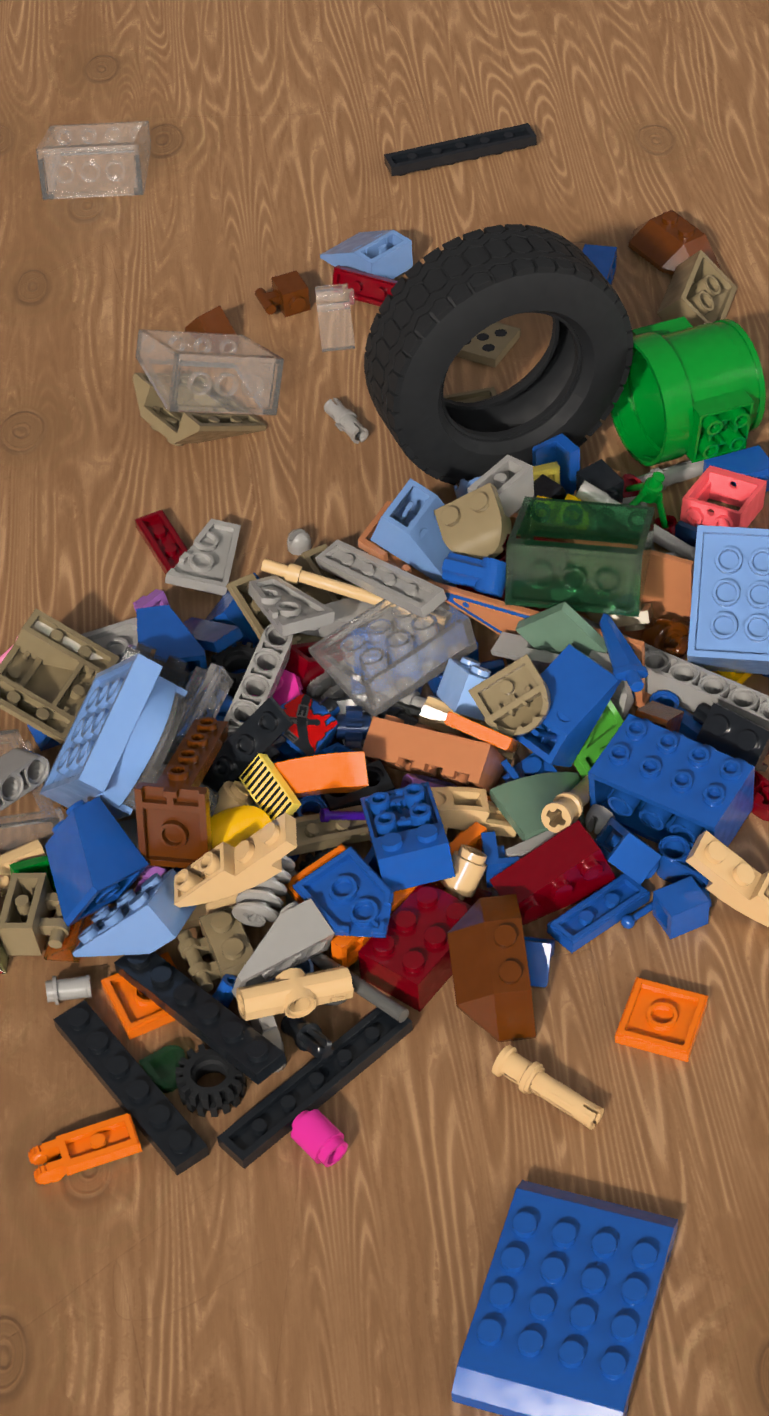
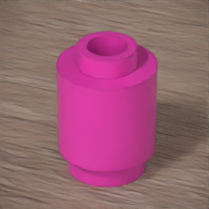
(318, 1137)

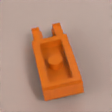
(85, 1149)

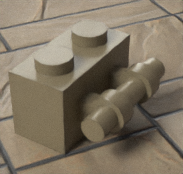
(28, 916)
(223, 941)

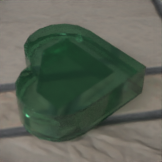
(162, 1065)

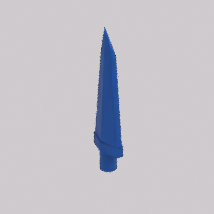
(623, 659)

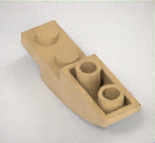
(466, 805)
(235, 869)
(731, 877)

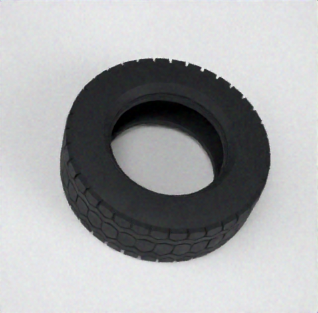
(457, 298)

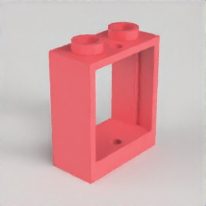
(716, 485)

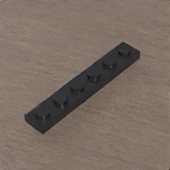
(460, 149)
(202, 1015)
(312, 1086)
(131, 1088)

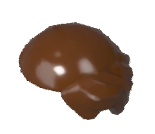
(667, 636)

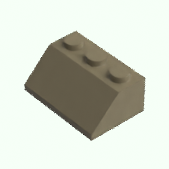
(697, 292)

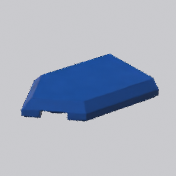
(349, 896)

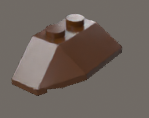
(669, 241)
(493, 969)

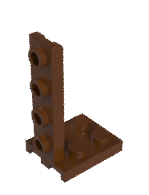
(175, 810)

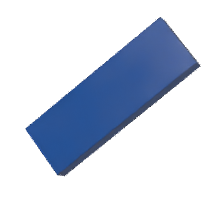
(213, 635)
(598, 912)

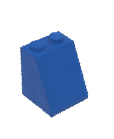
(167, 633)
(91, 860)

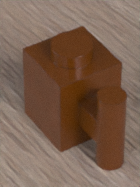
(288, 293)

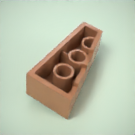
(433, 753)

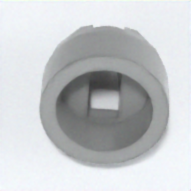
(298, 541)
(597, 818)

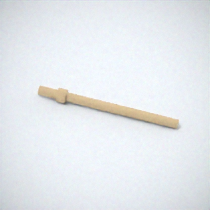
(294, 574)

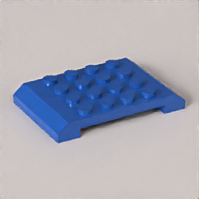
(564, 1306)

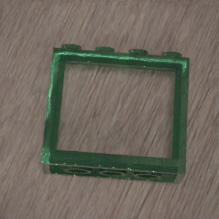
(579, 574)

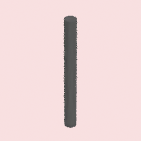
(366, 990)

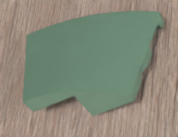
(524, 799)

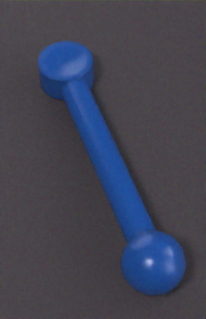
(628, 921)

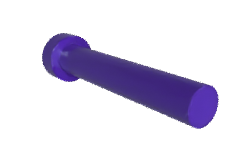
(326, 815)

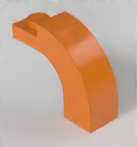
(325, 773)

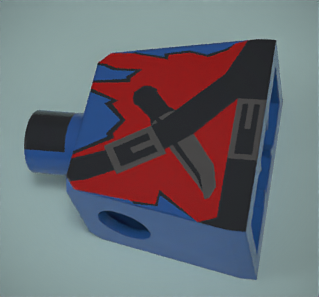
(312, 727)

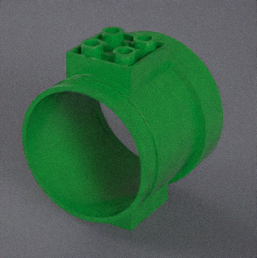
(689, 392)

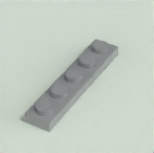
(381, 578)

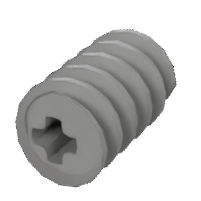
(257, 904)

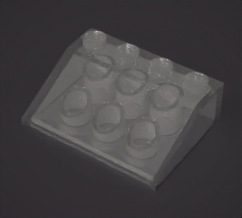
(392, 652)

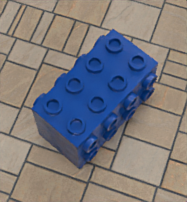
(670, 784)

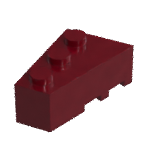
(555, 874)

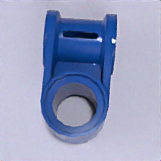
(673, 862)

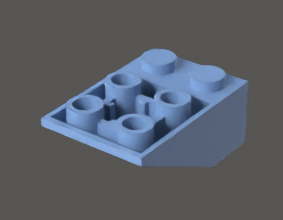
(373, 252)
(412, 532)
(137, 923)

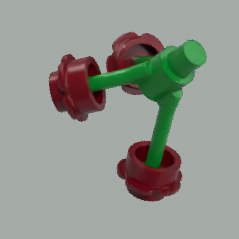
(649, 493)

